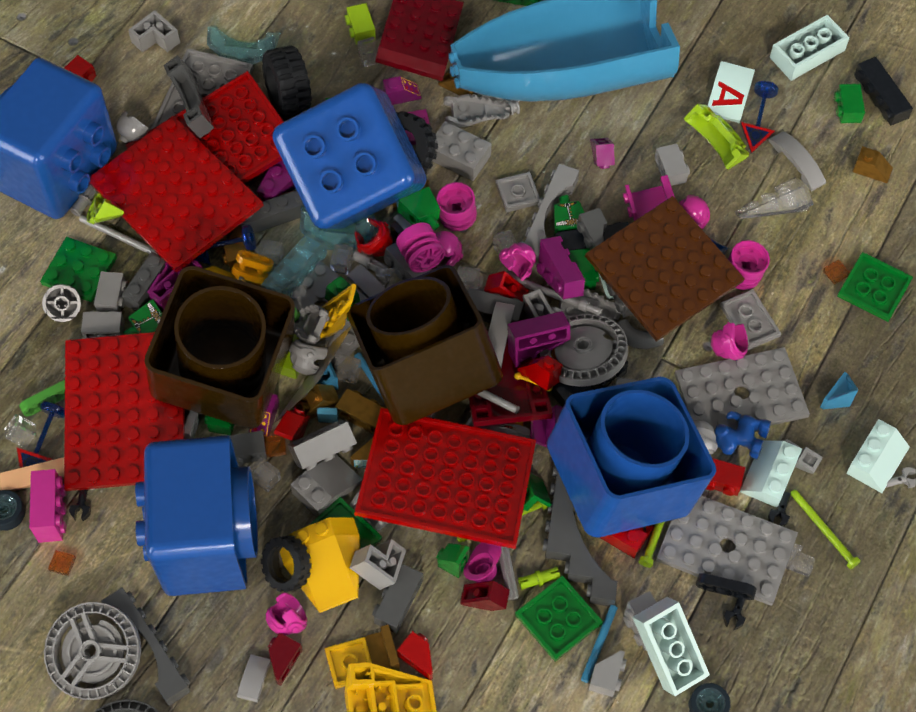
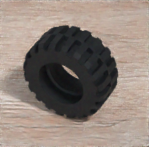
(286, 80)
(423, 136)

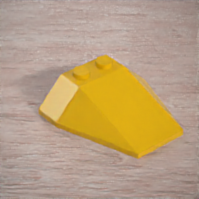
(331, 553)
(386, 690)

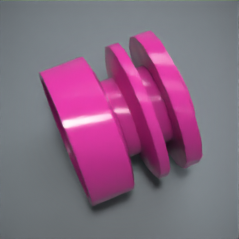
(457, 206)
(420, 247)
(751, 262)

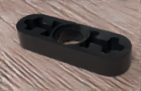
(726, 586)

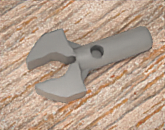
(903, 478)

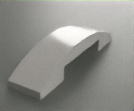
(800, 159)
(498, 328)

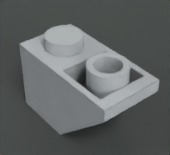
(606, 674)

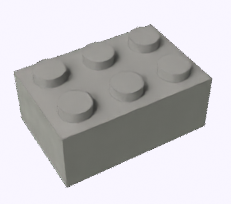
(461, 151)
(322, 444)

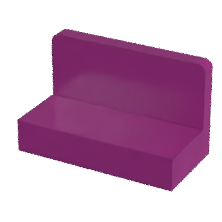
(542, 428)

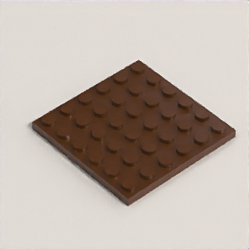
(664, 268)

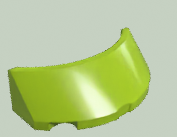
(719, 134)
(102, 210)

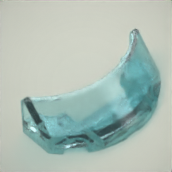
(241, 51)
(337, 236)

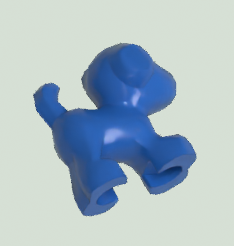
(730, 438)

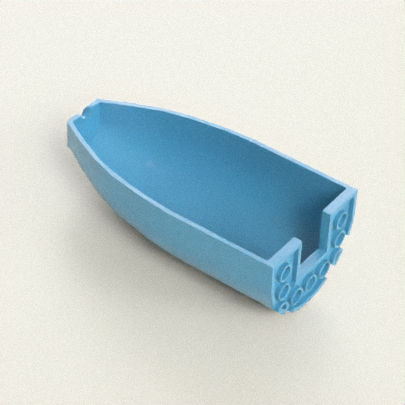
(565, 50)

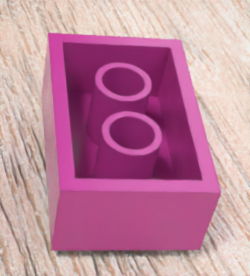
(47, 506)

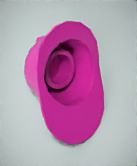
(482, 563)

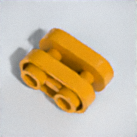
(252, 267)

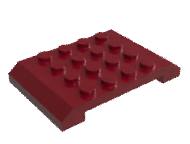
(420, 36)
(528, 396)

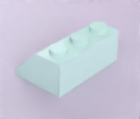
(879, 456)
(771, 472)

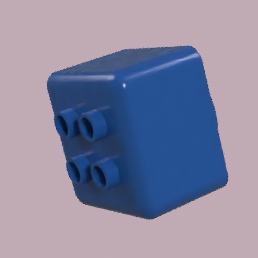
(52, 137)
(349, 157)
(630, 456)
(197, 515)

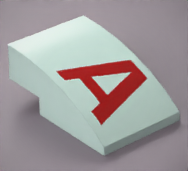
(730, 91)

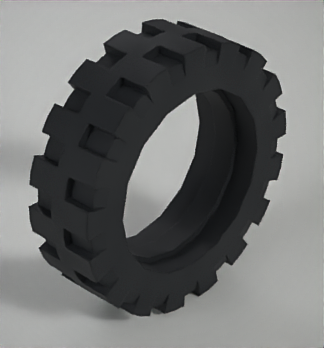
(300, 558)

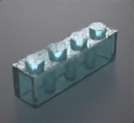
(296, 265)

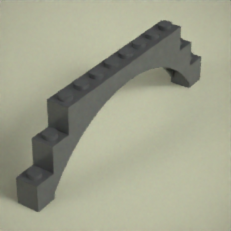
(566, 543)

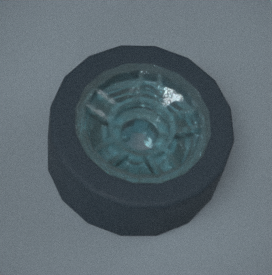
(15, 512)
(711, 694)

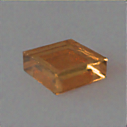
(836, 272)
(275, 446)
(62, 563)

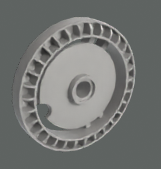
(588, 352)
(76, 648)

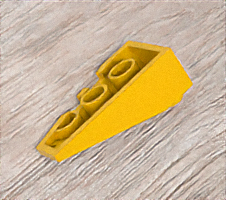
(338, 309)

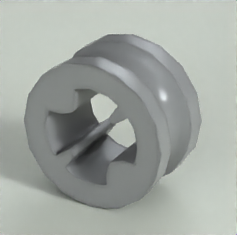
(514, 107)

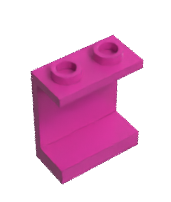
(648, 199)

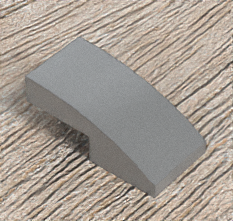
(807, 460)
(253, 678)

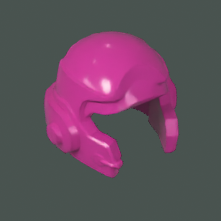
(697, 209)
(451, 245)
(519, 259)
(730, 342)
(286, 615)

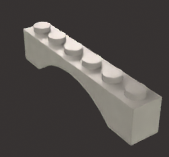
(563, 183)

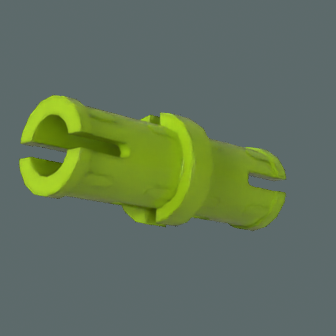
(539, 578)

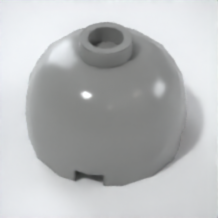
(130, 128)
(61, 302)

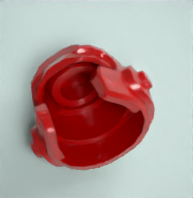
(378, 243)

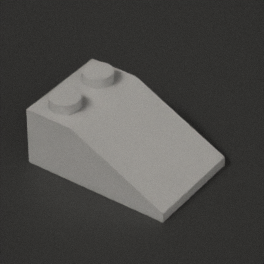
(325, 484)

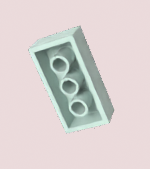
(809, 47)
(671, 646)

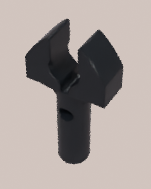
(81, 504)
(781, 510)
(735, 612)

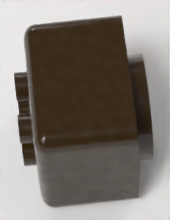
(425, 344)
(220, 347)

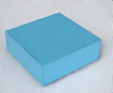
(327, 415)

